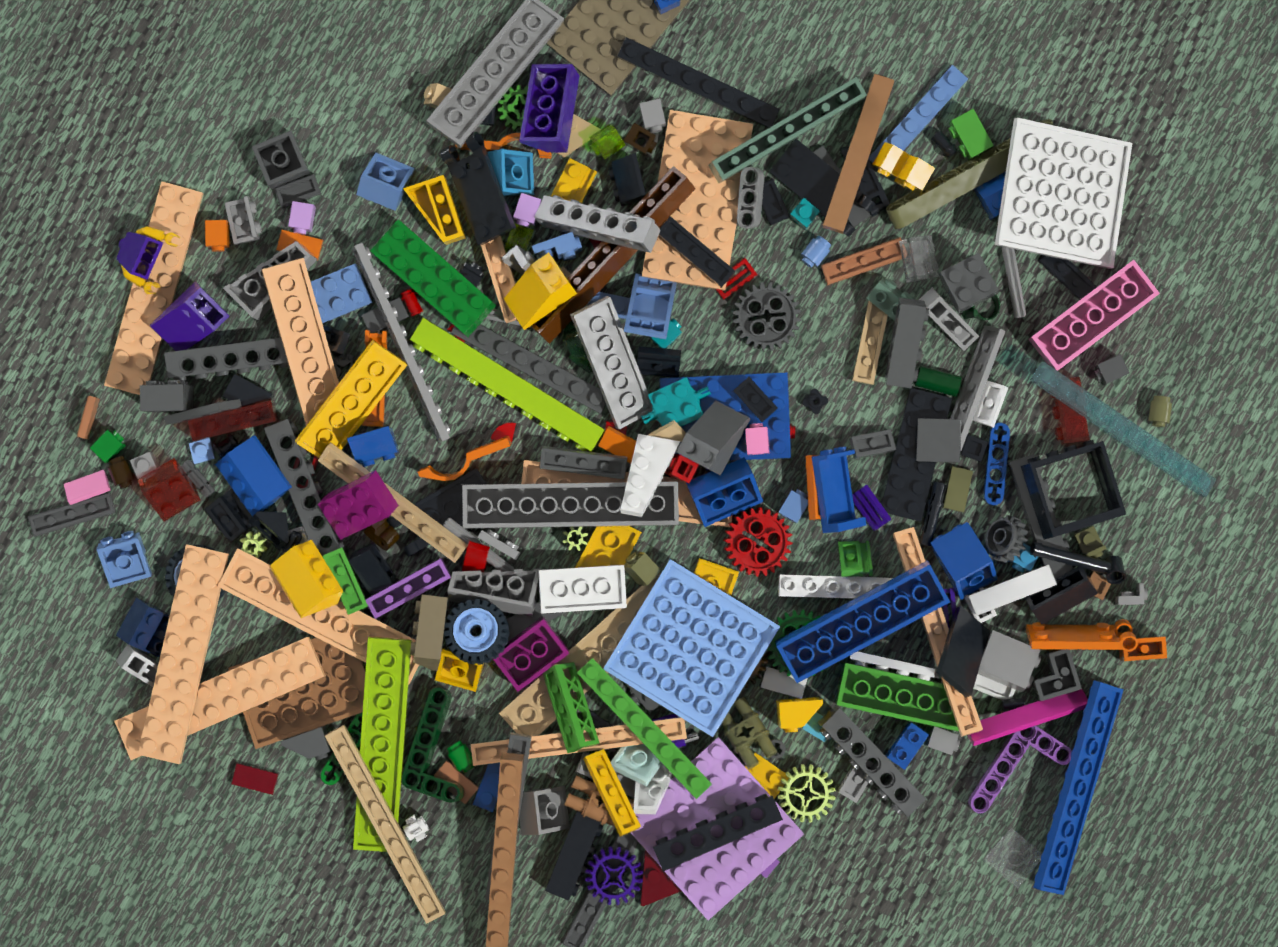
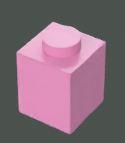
(757, 439)

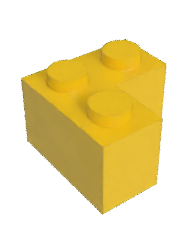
(905, 168)

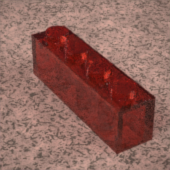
(233, 420)

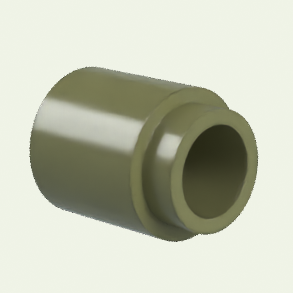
(1160, 411)

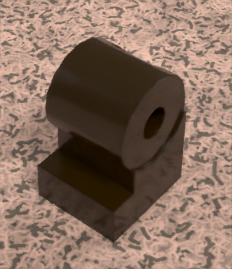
(382, 534)

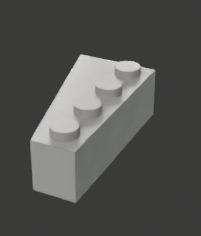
(251, 289)

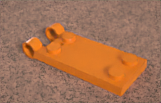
(1080, 636)

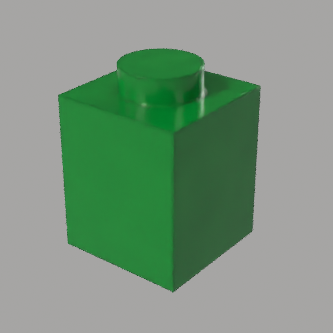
(108, 445)

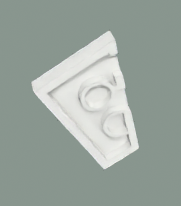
(649, 798)

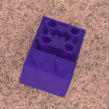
(189, 318)

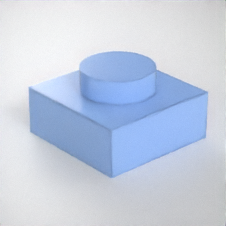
(202, 451)

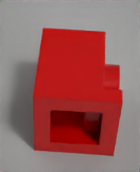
(681, 468)

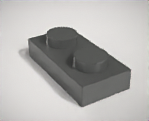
(872, 444)

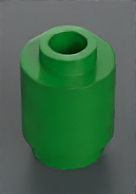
(460, 756)

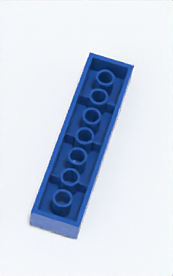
(862, 621)

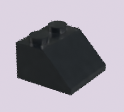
(627, 179)

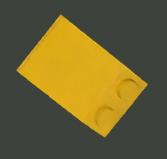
(539, 291)

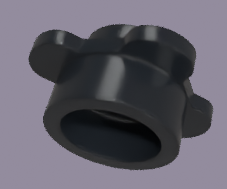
(814, 394)

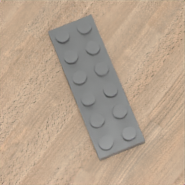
(612, 362)

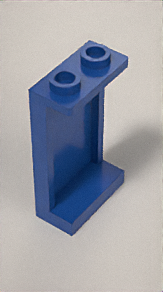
(835, 491)

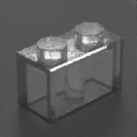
(919, 258)

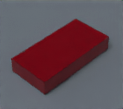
(255, 778)

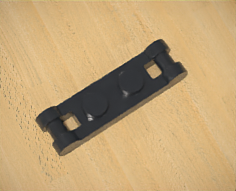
(870, 185)

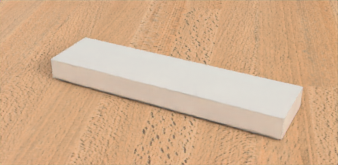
(1012, 590)

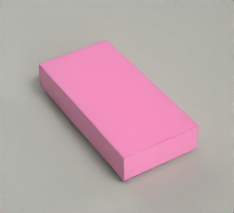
(87, 487)

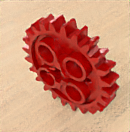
(767, 526)

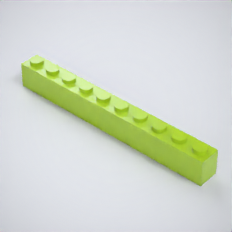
(507, 385)

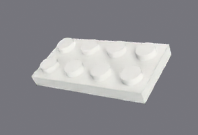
(582, 589)

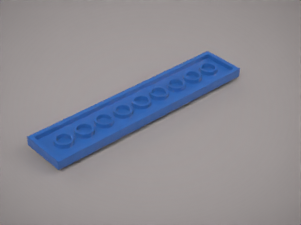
(1078, 788)

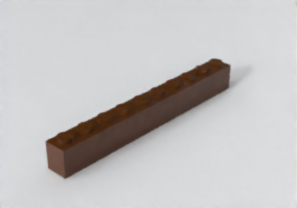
(610, 258)

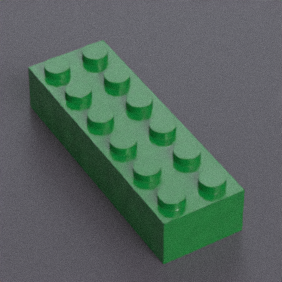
(433, 278)

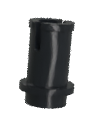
(944, 144)

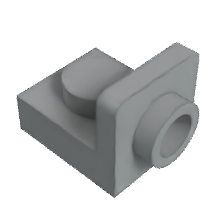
(1128, 598)

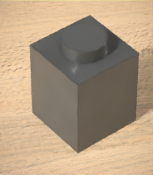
(1111, 370)

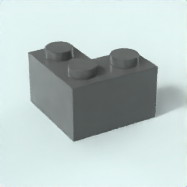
(1062, 677)

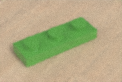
(352, 595)

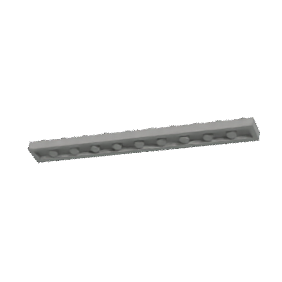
(398, 336)

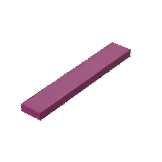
(1029, 716)

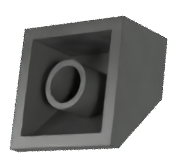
(310, 743)

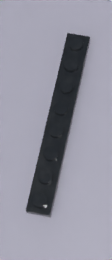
(698, 83)

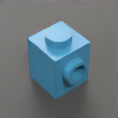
(1025, 561)

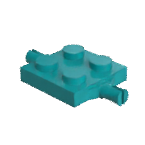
(676, 403)

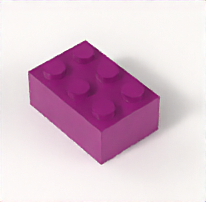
(358, 505)
(531, 653)

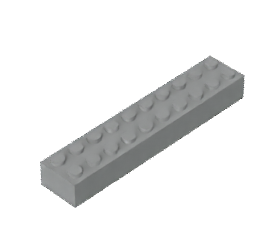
(563, 505)

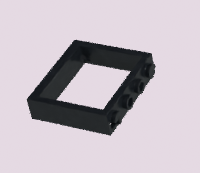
(1106, 479)

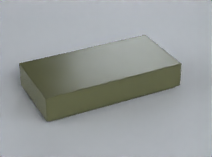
(957, 489)

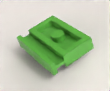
(855, 558)

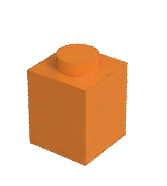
(217, 235)

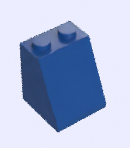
(964, 560)

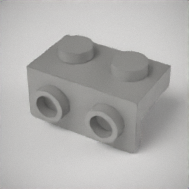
(242, 220)
(519, 259)

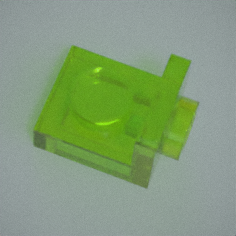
(519, 236)

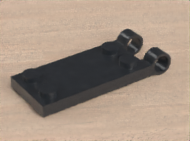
(813, 179)
(479, 190)
(442, 505)

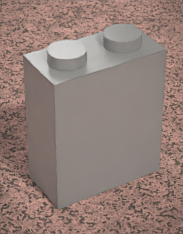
(1009, 661)

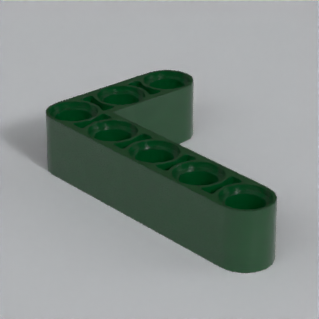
(427, 750)

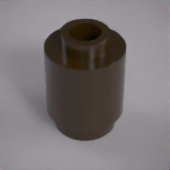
(121, 472)

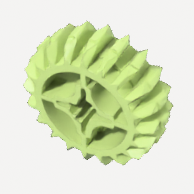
(790, 790)

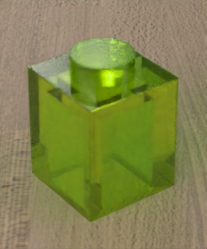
(606, 141)

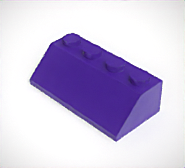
(550, 107)

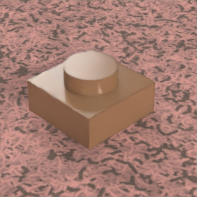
(1100, 584)

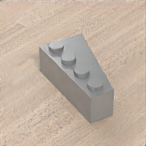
(508, 590)

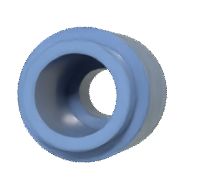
(815, 251)

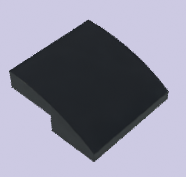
(230, 515)

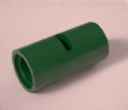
(938, 381)

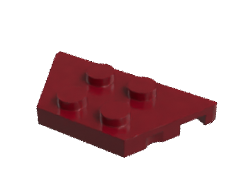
(655, 883)

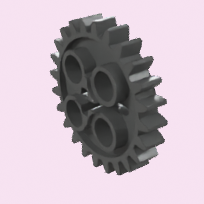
(770, 335)

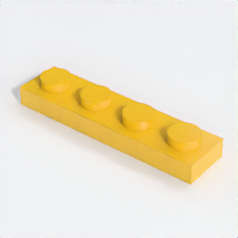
(612, 792)

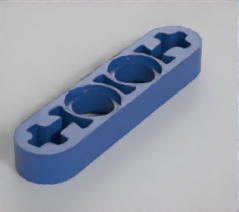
(996, 464)

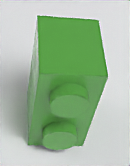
(970, 135)

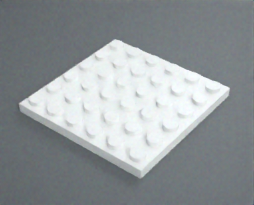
(1063, 193)

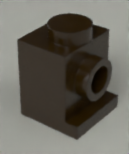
(637, 132)

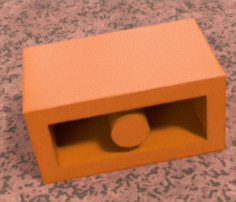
(1147, 649)

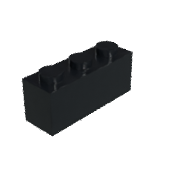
(1069, 592)

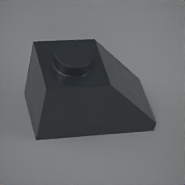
(246, 391)

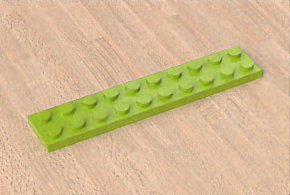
(383, 729)

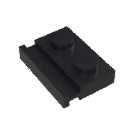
(659, 361)

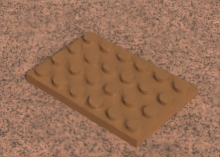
(314, 704)

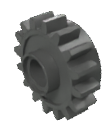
(1006, 538)

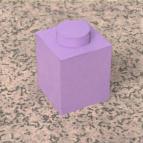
(526, 210)
(301, 217)

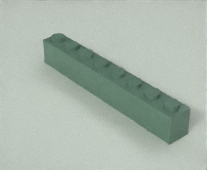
(787, 130)

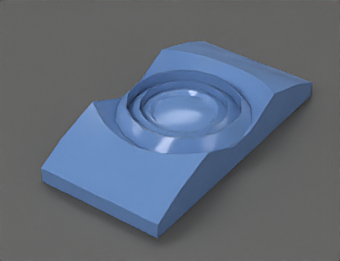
(650, 307)

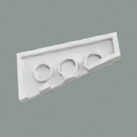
(648, 466)
(902, 667)

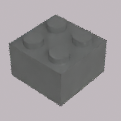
(281, 159)
(968, 283)

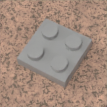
(493, 539)

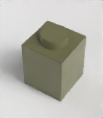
(641, 568)

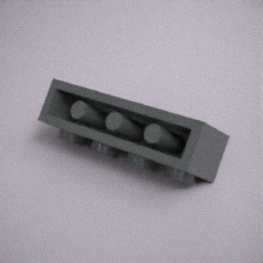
(905, 342)

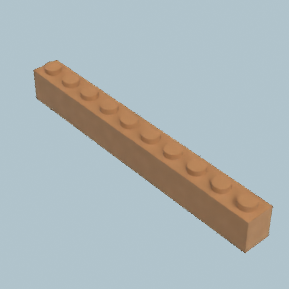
(504, 850)

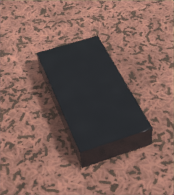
(773, 204)

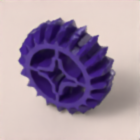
(600, 889)

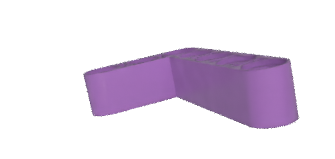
(1012, 761)

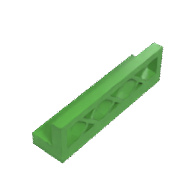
(566, 707)

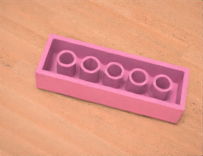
(1094, 316)

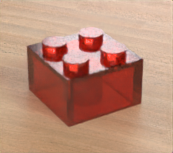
(169, 489)

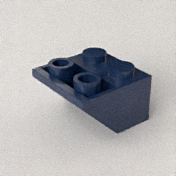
(144, 627)

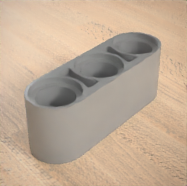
(744, 189)

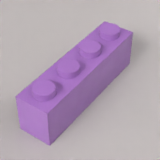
(408, 588)

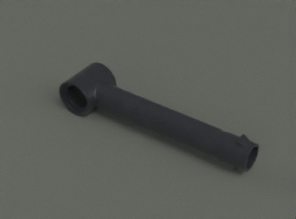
(1111, 566)

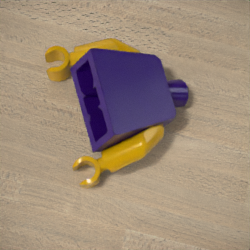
(139, 253)

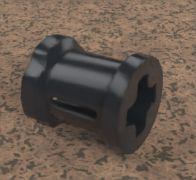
(226, 445)

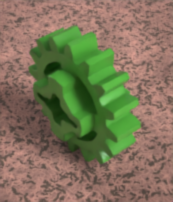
(511, 109)

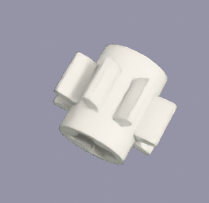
(416, 828)

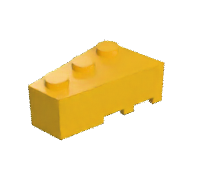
(438, 208)

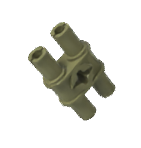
(758, 734)

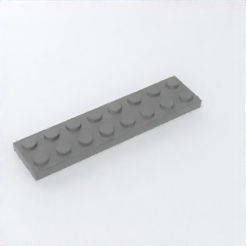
(494, 71)

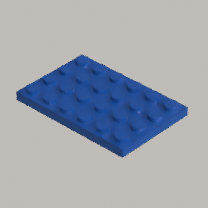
(721, 389)

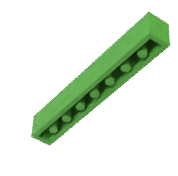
(644, 728)

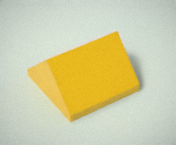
(457, 672)

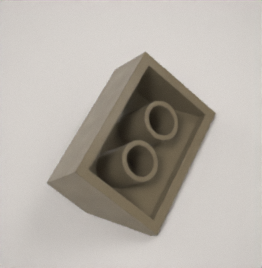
(429, 631)

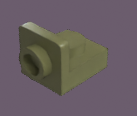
(1090, 542)

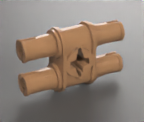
(590, 806)

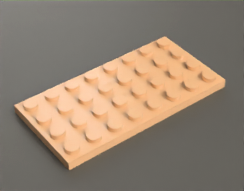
(712, 208)

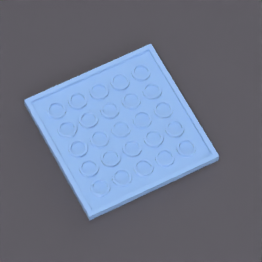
(691, 648)

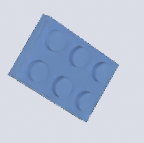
(340, 293)

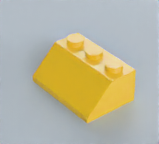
(307, 579)
(796, 712)

